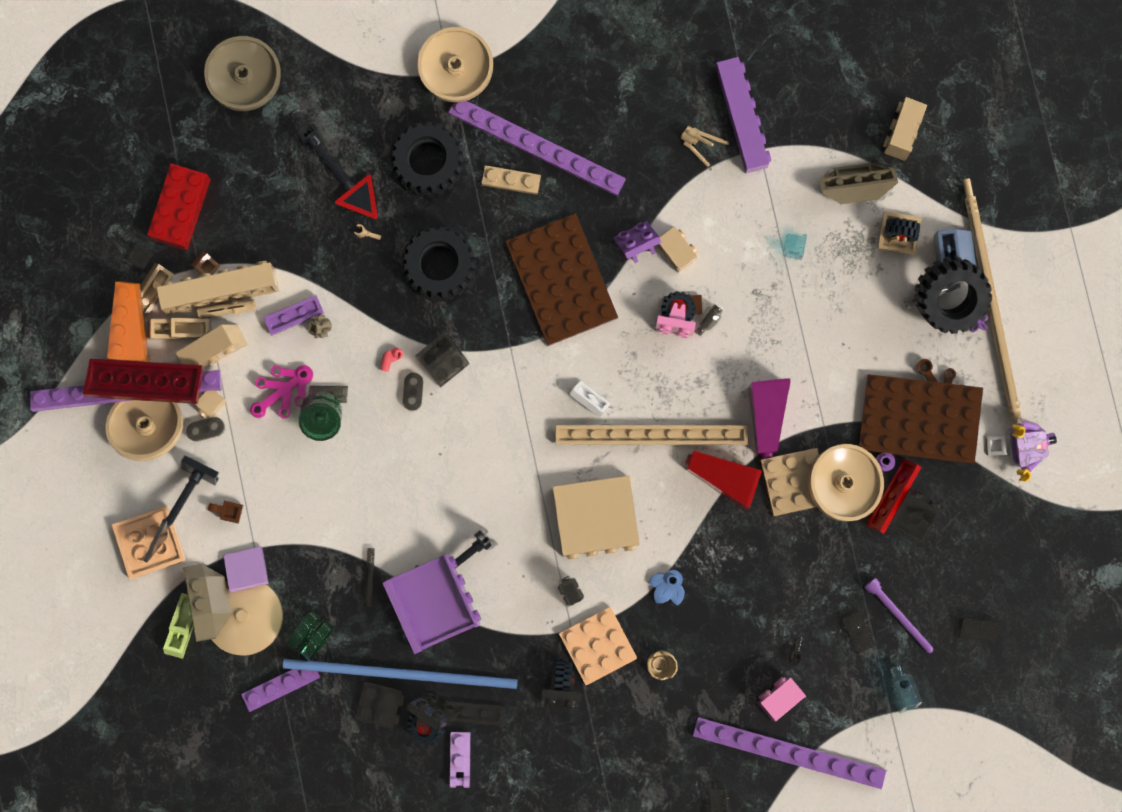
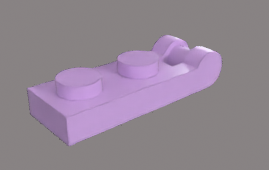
(460, 759)

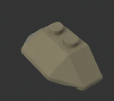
(858, 182)
(207, 601)

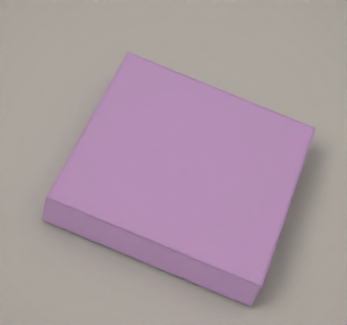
(245, 569)

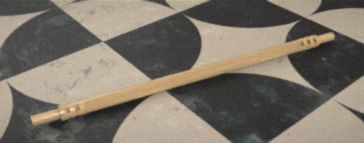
(994, 313)

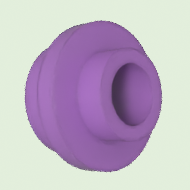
(890, 457)

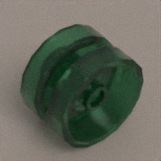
(320, 416)
(310, 635)

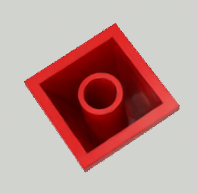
(728, 478)

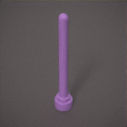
(874, 587)

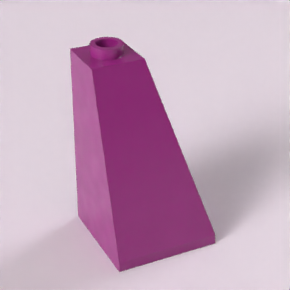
(768, 408)

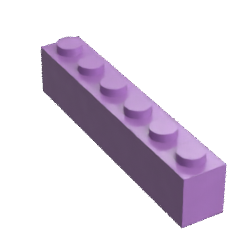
(742, 115)

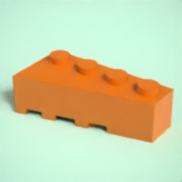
(127, 327)

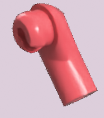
(389, 357)

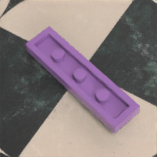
(278, 687)

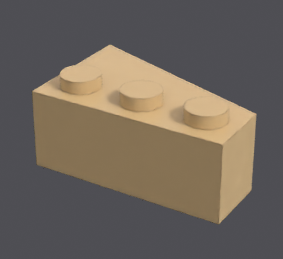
(213, 346)

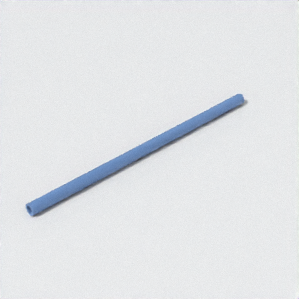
(400, 673)

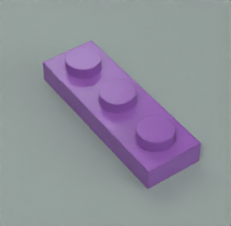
(293, 315)

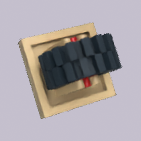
(899, 233)

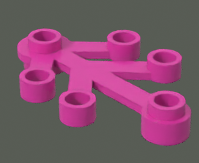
(284, 389)

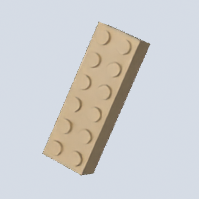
(217, 288)

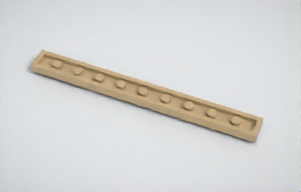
(651, 434)

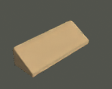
(148, 288)

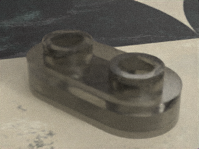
(413, 391)
(205, 429)

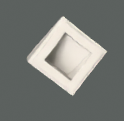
(998, 445)

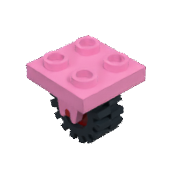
(677, 313)

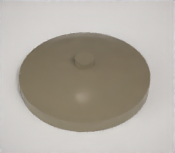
(242, 73)

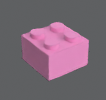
(781, 698)

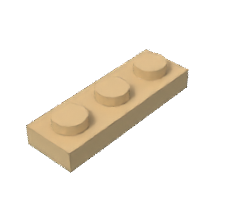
(511, 180)

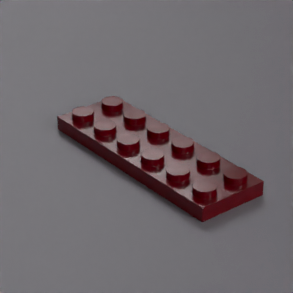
(143, 381)

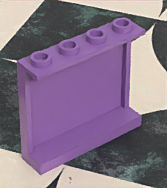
(432, 602)

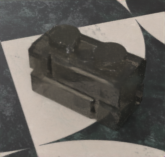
(569, 590)

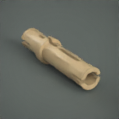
(204, 312)

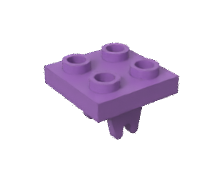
(637, 240)

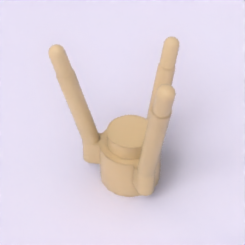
(692, 135)

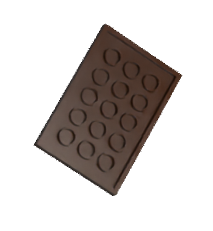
(561, 279)
(921, 419)

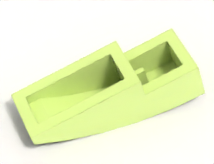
(179, 629)

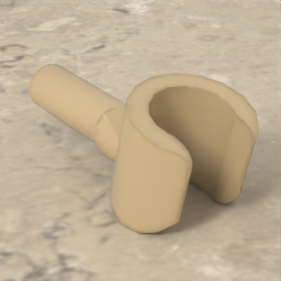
(366, 233)

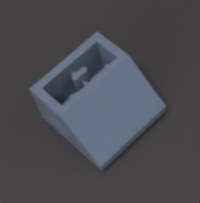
(954, 244)

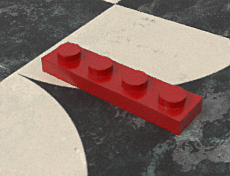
(893, 496)

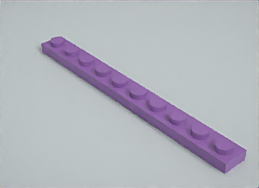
(537, 146)
(73, 396)
(789, 753)

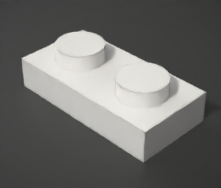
(590, 399)

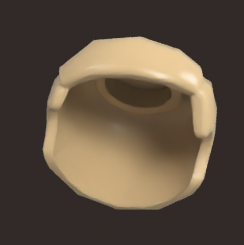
(662, 665)

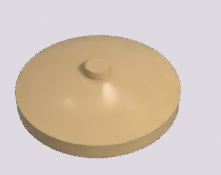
(455, 64)
(143, 428)
(846, 482)
(253, 621)

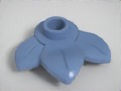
(665, 589)

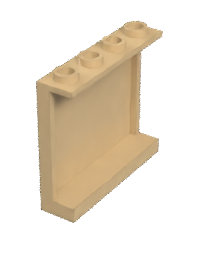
(596, 517)

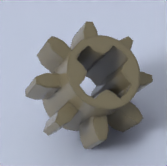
(319, 326)

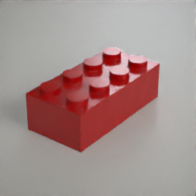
(179, 207)

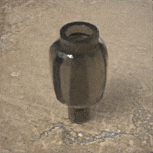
(709, 319)

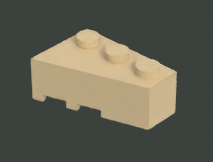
(904, 128)

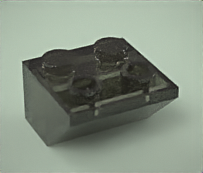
(442, 359)

